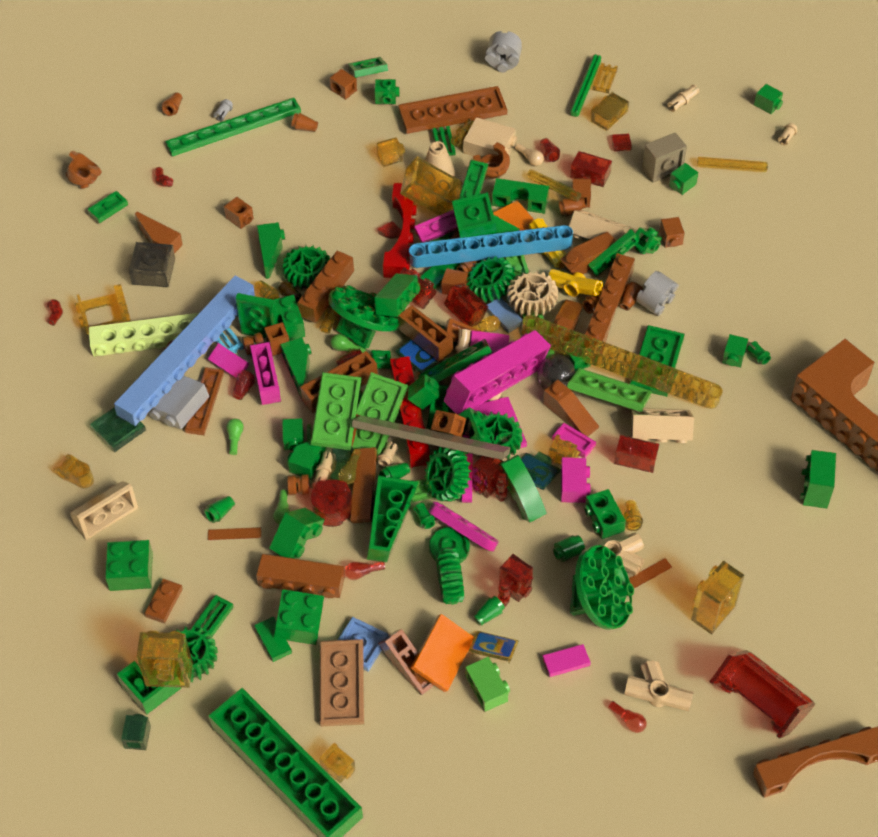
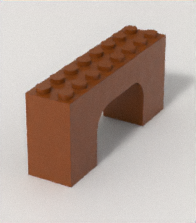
(828, 393)

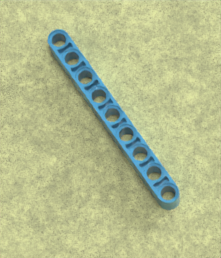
(491, 245)

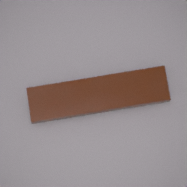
(198, 423)
(364, 486)

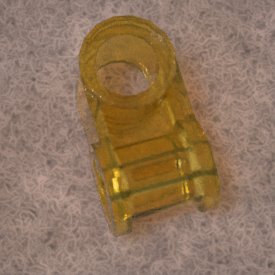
(75, 472)

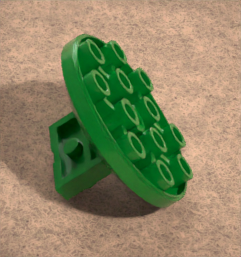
(359, 315)
(601, 588)

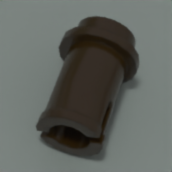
(286, 289)

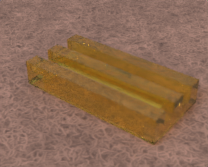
(607, 69)

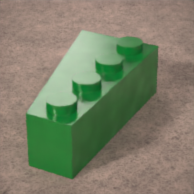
(390, 509)

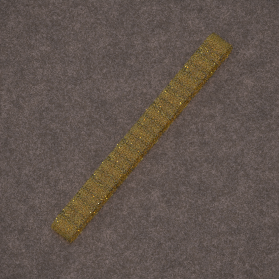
(625, 363)

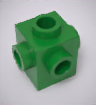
(386, 91)
(648, 240)

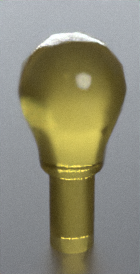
(489, 324)
(348, 472)

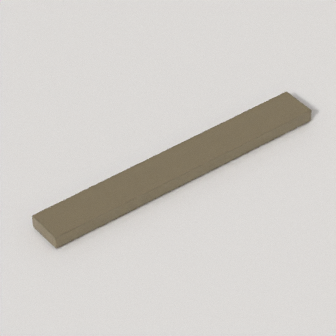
(431, 437)

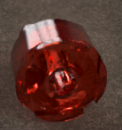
(332, 501)

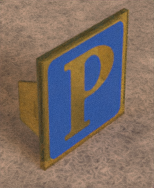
(493, 646)

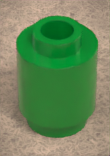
(568, 548)

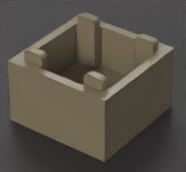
(663, 156)

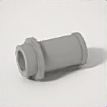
(224, 108)

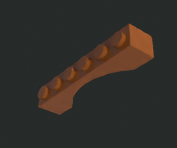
(610, 297)
(776, 774)

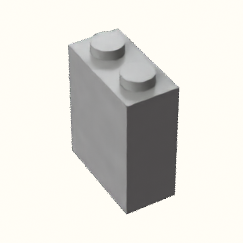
(180, 403)

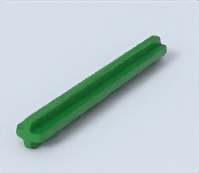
(585, 85)

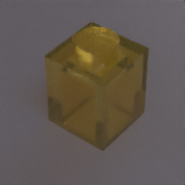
(390, 151)

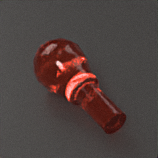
(357, 570)
(634, 721)

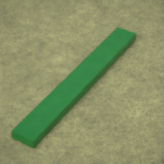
(233, 127)

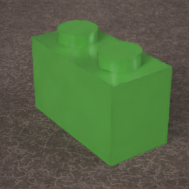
(487, 684)

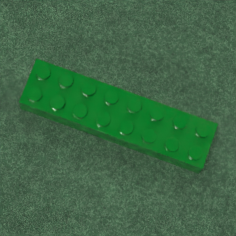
(285, 766)

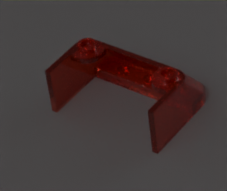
(764, 688)

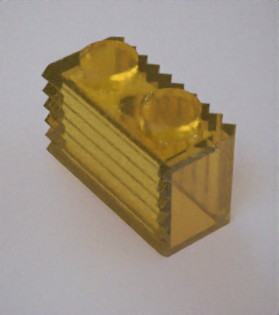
(609, 111)

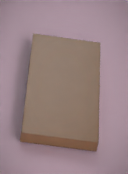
(341, 682)

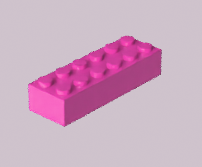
(496, 372)

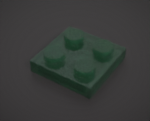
(115, 430)

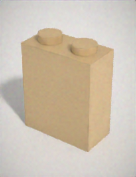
(485, 134)

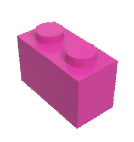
(574, 480)

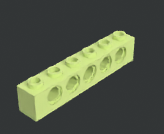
(137, 334)

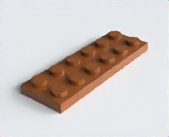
(452, 109)

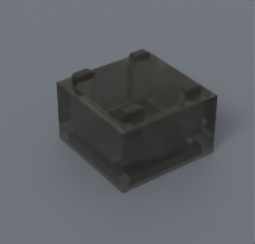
(152, 264)

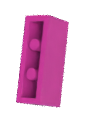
(265, 373)

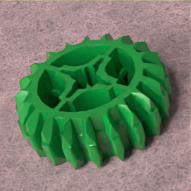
(304, 265)
(498, 271)
(507, 430)
(447, 474)
(450, 576)
(196, 642)

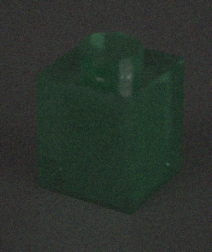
(136, 732)

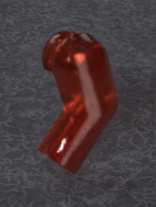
(161, 179)
(56, 310)

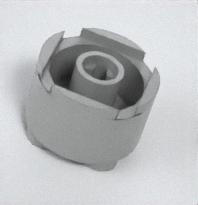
(503, 51)
(657, 292)

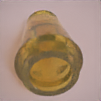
(266, 291)
(632, 516)

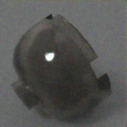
(555, 368)

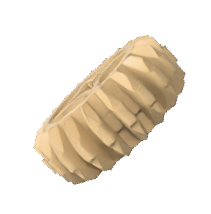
(533, 289)

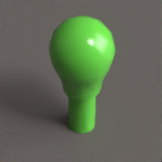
(342, 343)
(234, 430)
(282, 507)

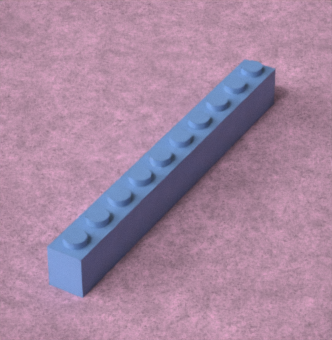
(182, 353)

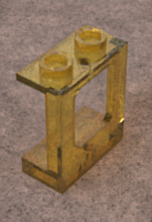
(116, 301)

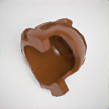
(497, 163)
(82, 170)

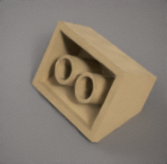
(592, 225)
(662, 425)
(104, 509)

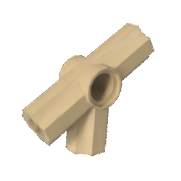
(625, 549)
(655, 682)

